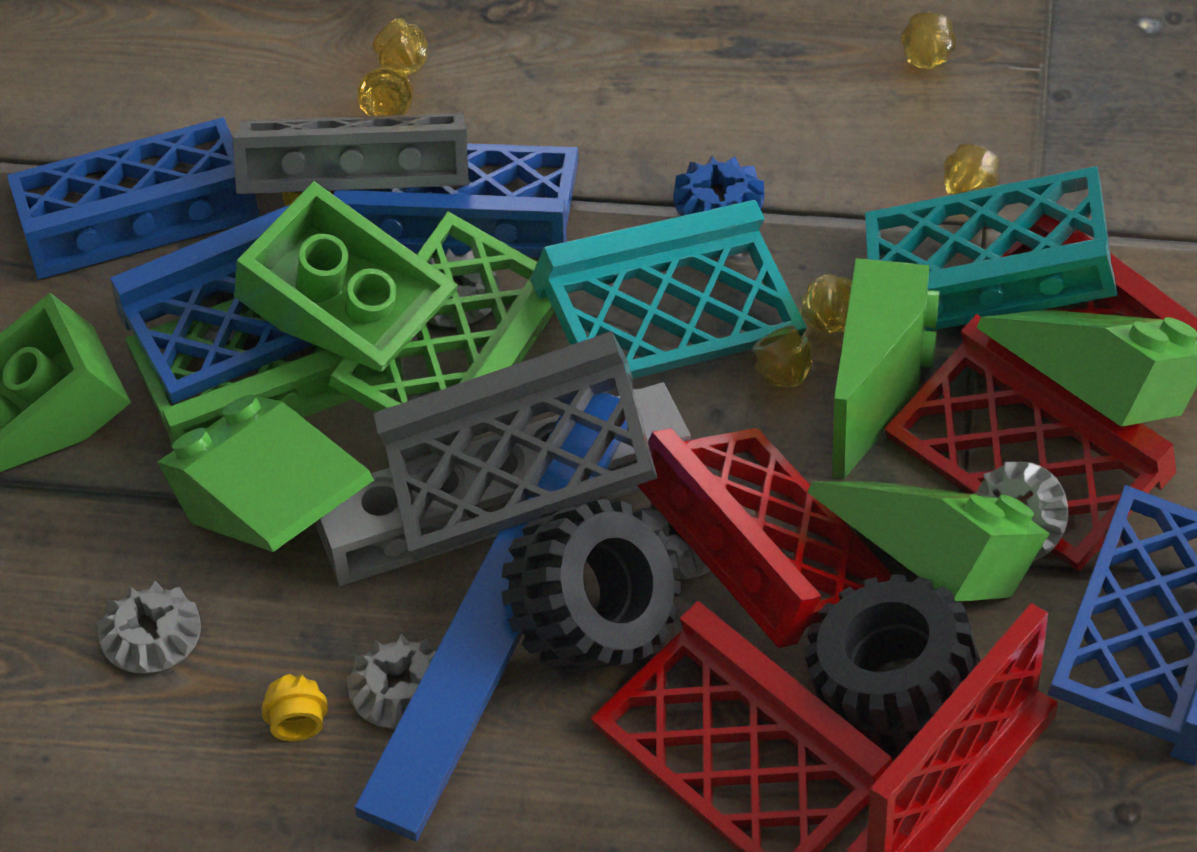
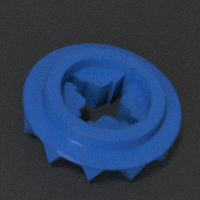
(694, 191)

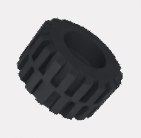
(631, 577)
(885, 625)

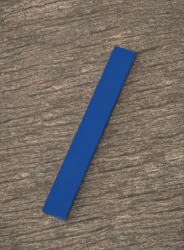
(461, 673)

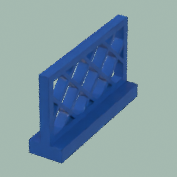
(516, 218)
(122, 220)
(177, 287)
(1178, 527)

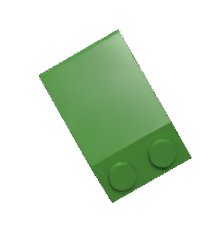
(339, 281)
(880, 354)
(1117, 364)
(53, 383)
(260, 473)
(956, 539)

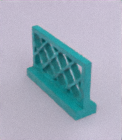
(660, 247)
(1012, 283)

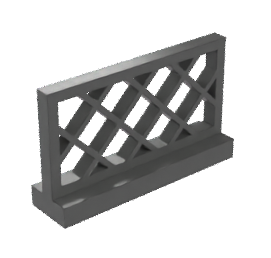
(351, 153)
(513, 399)

